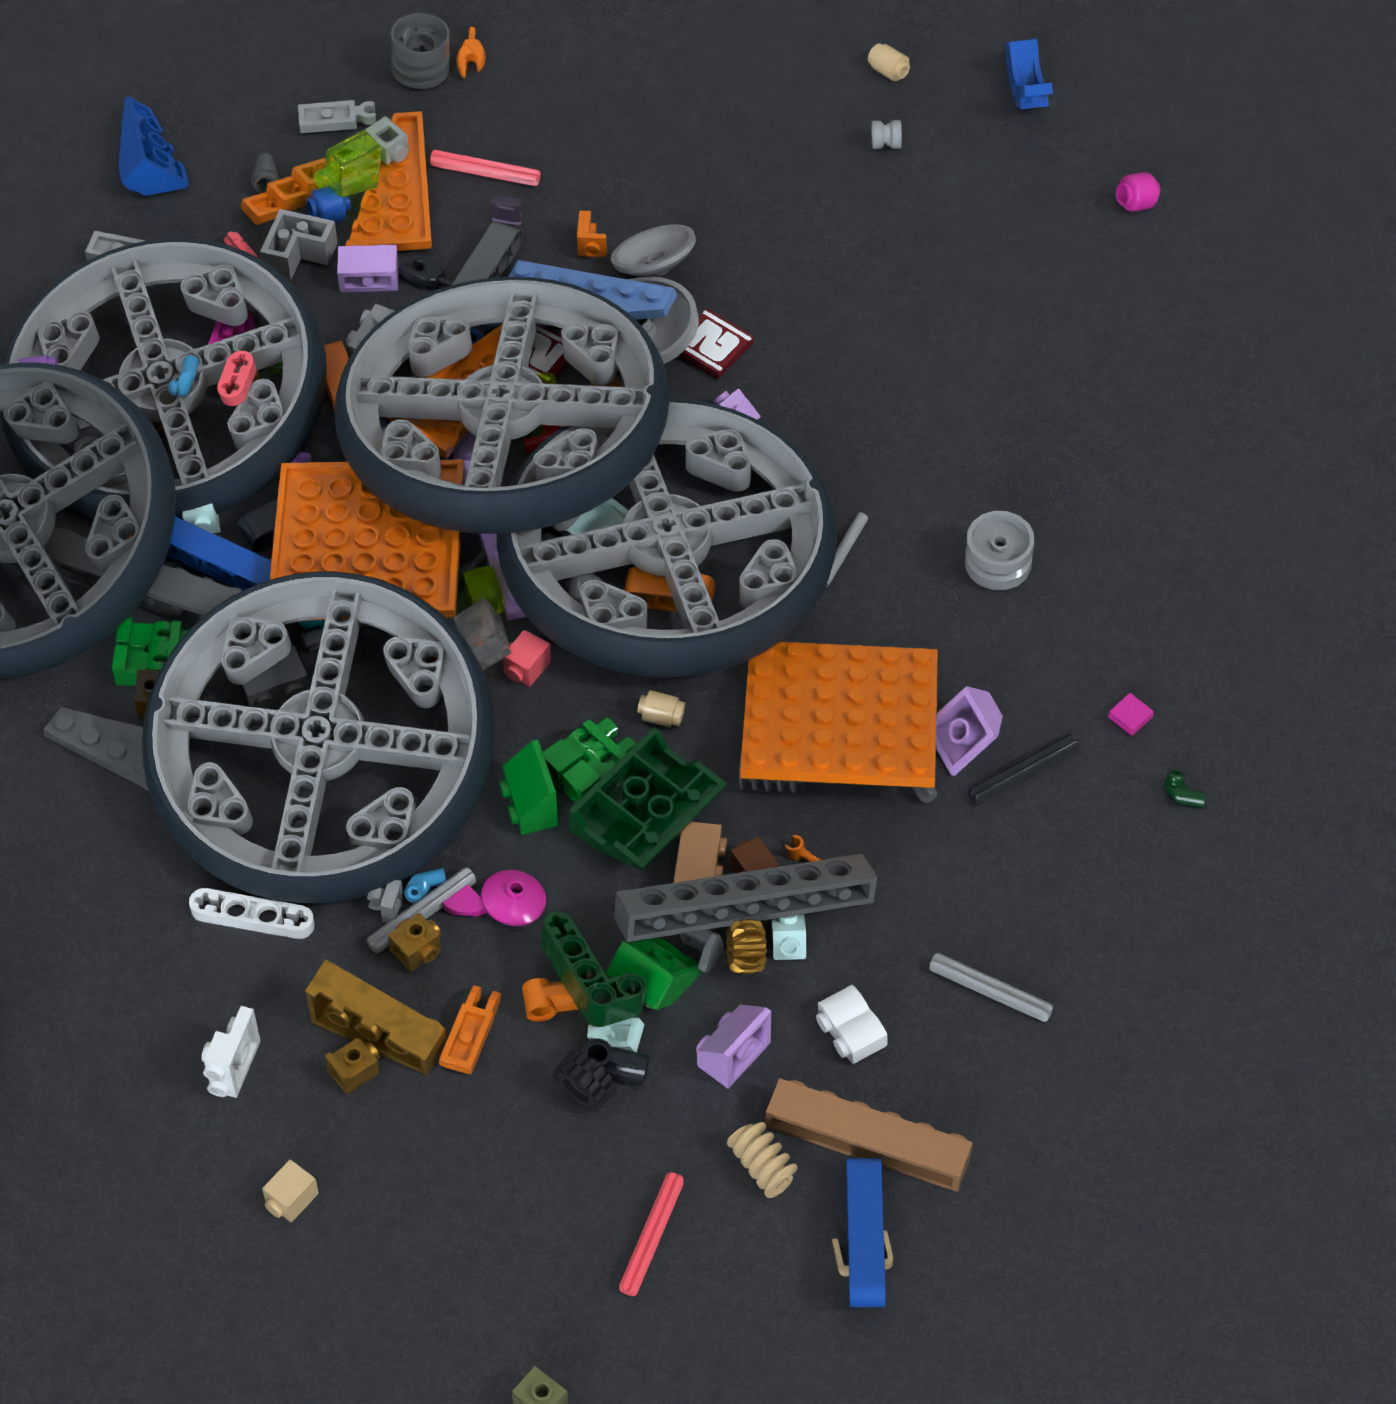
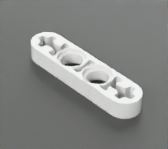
(253, 908)

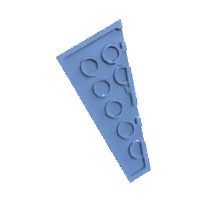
(636, 298)

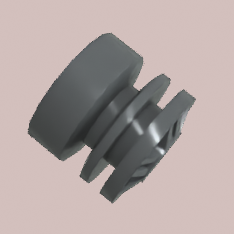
(420, 50)

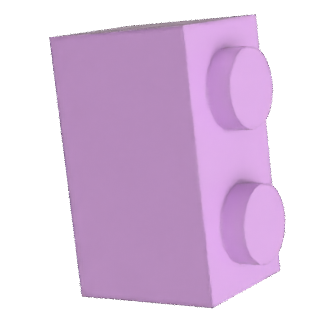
(367, 268)

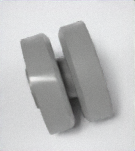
(999, 550)

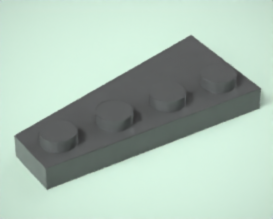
(102, 741)

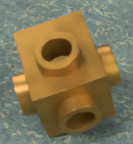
(415, 941)

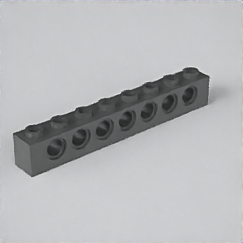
(744, 895)

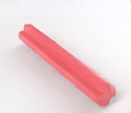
(485, 168)
(651, 1234)

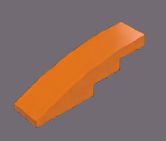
(283, 194)

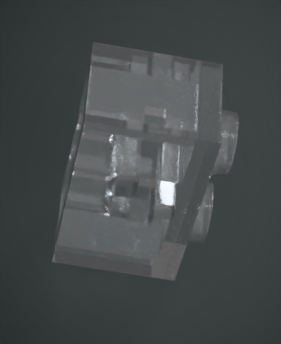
(484, 633)

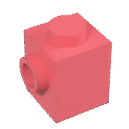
(527, 658)

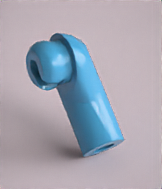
(187, 375)

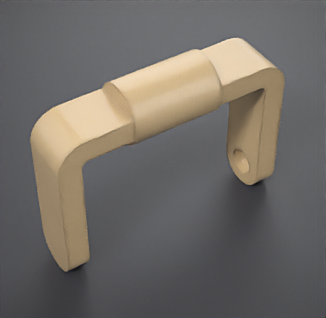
(844, 1270)

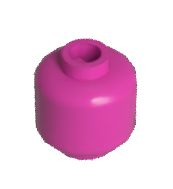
(1138, 191)

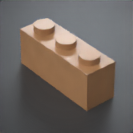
(700, 852)

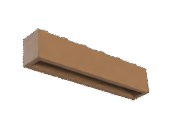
(868, 1133)

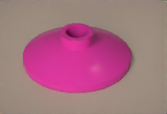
(512, 907)

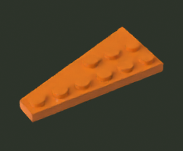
(399, 206)

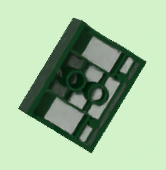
(643, 802)

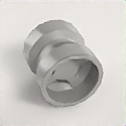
(886, 134)

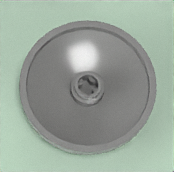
(680, 325)

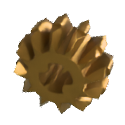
(746, 946)

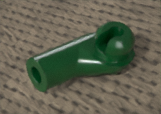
(1179, 791)

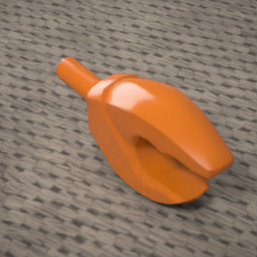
(470, 51)

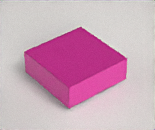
(1131, 714)

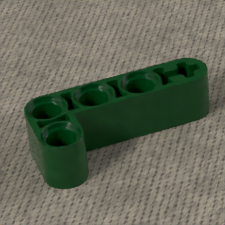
(596, 997)

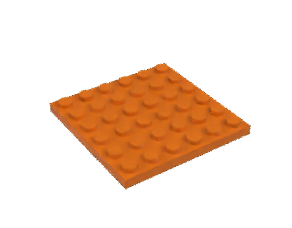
(340, 526)
(841, 715)

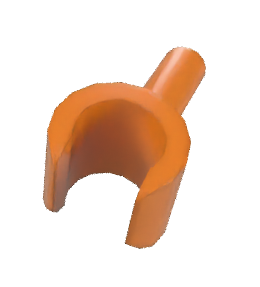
(799, 852)

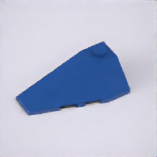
(145, 155)

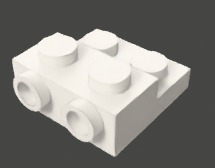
(231, 1054)

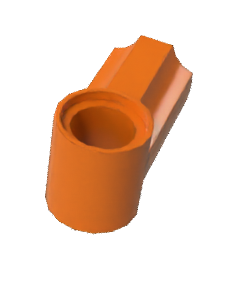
(545, 999)

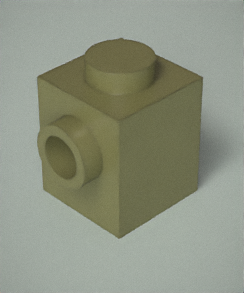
(539, 1389)

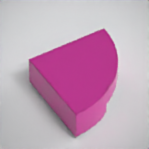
(465, 903)

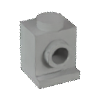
(393, 141)

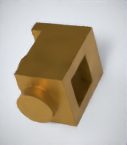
(351, 1072)

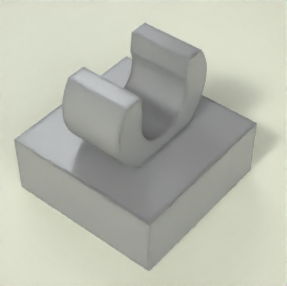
(387, 900)

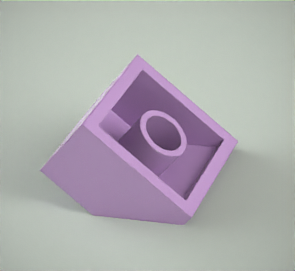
(735, 1043)

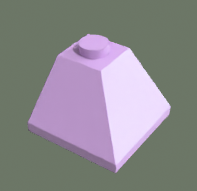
(966, 727)

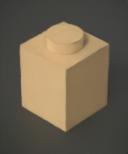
(289, 1191)

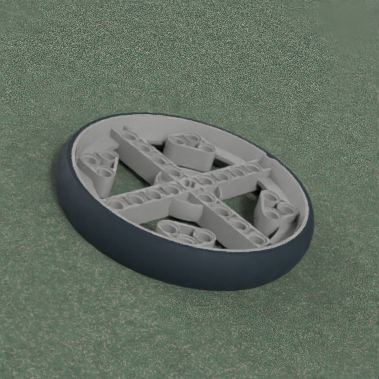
(216, 285)
(502, 405)
(671, 539)
(263, 612)

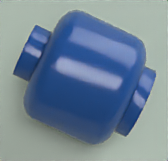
(327, 204)

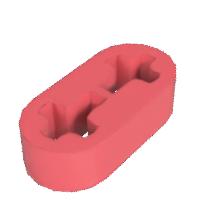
(231, 377)

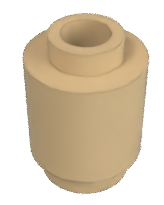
(889, 62)
(661, 709)

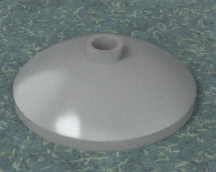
(654, 250)

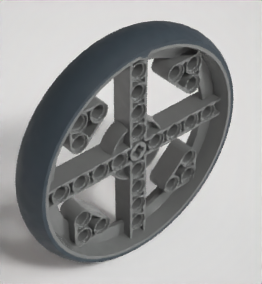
(129, 563)

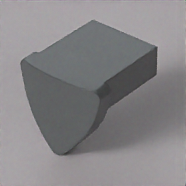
(708, 944)

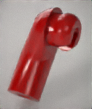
(533, 442)

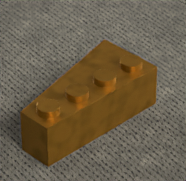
(360, 1010)

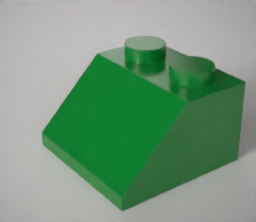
(529, 790)
(662, 967)

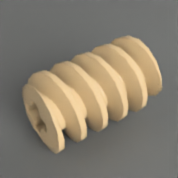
(762, 1158)

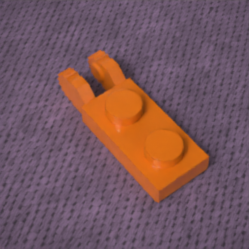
(469, 1032)

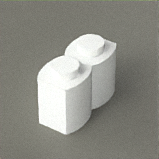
(851, 1024)

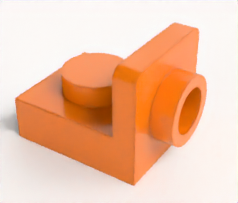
(588, 240)

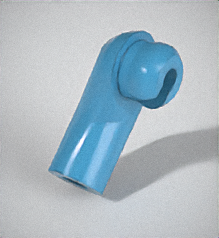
(422, 882)

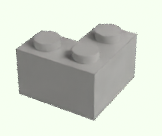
(297, 238)

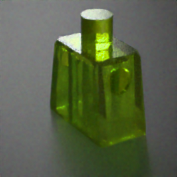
(351, 165)

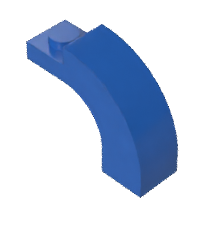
(1025, 74)

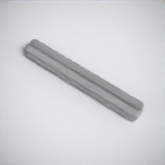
(425, 906)
(991, 987)

